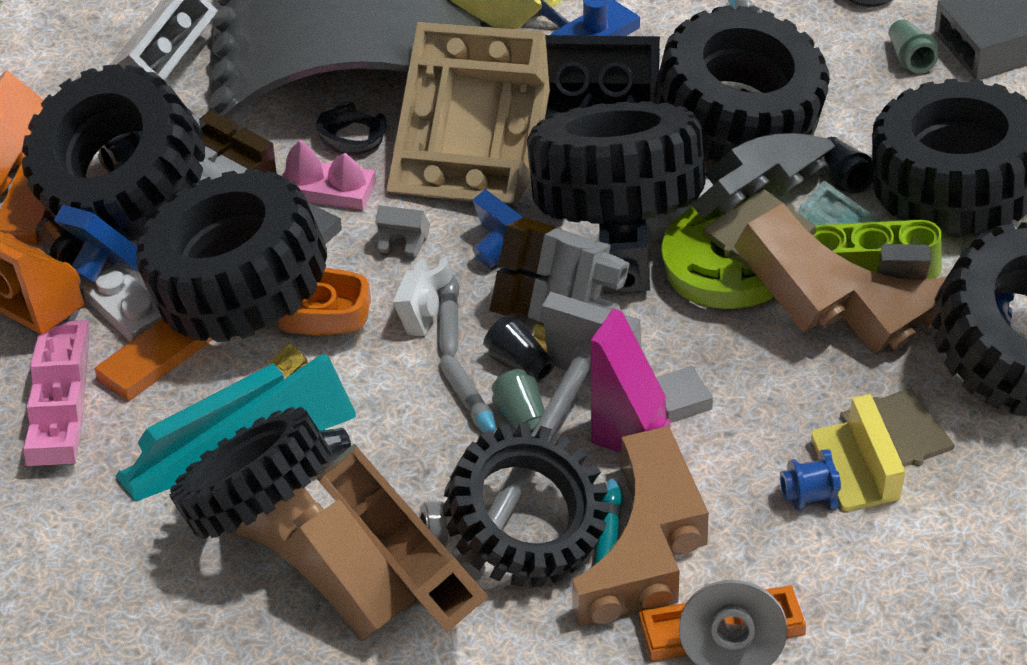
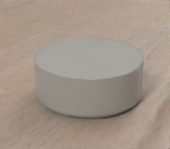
(432, 516)

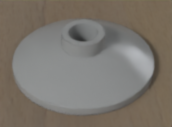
(715, 642)

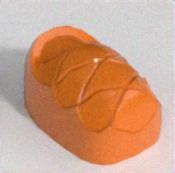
(335, 308)

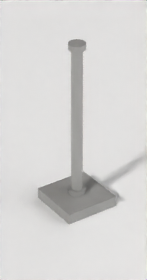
(568, 337)

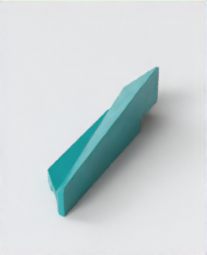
(186, 435)

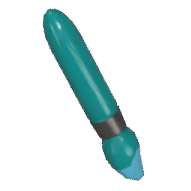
(610, 534)

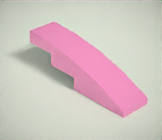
(57, 394)

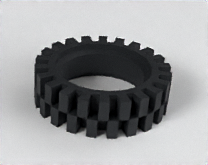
(250, 473)
(496, 547)

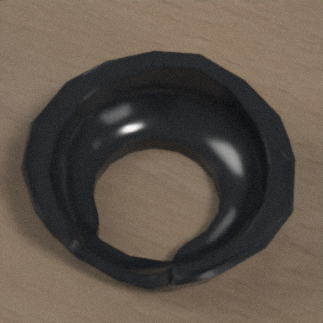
(344, 115)

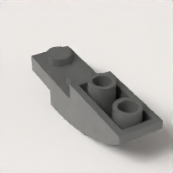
(760, 164)

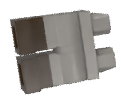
(232, 149)
(553, 260)

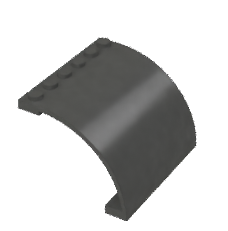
(280, 41)

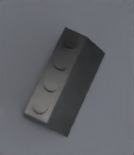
(600, 70)

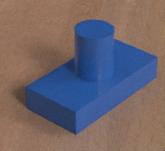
(602, 19)
(494, 217)
(100, 243)

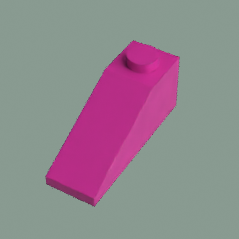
(623, 386)

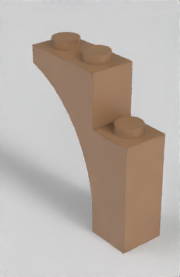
(823, 287)
(664, 520)
(402, 538)
(335, 558)

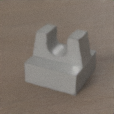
(404, 224)

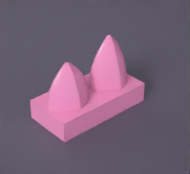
(333, 184)

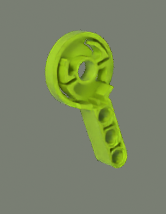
(738, 287)

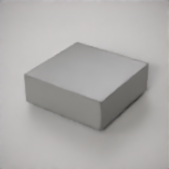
(684, 394)

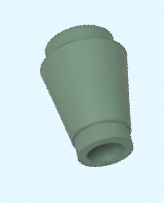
(913, 46)
(518, 398)

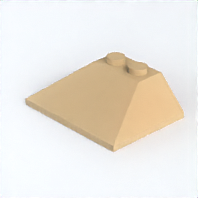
(469, 112)

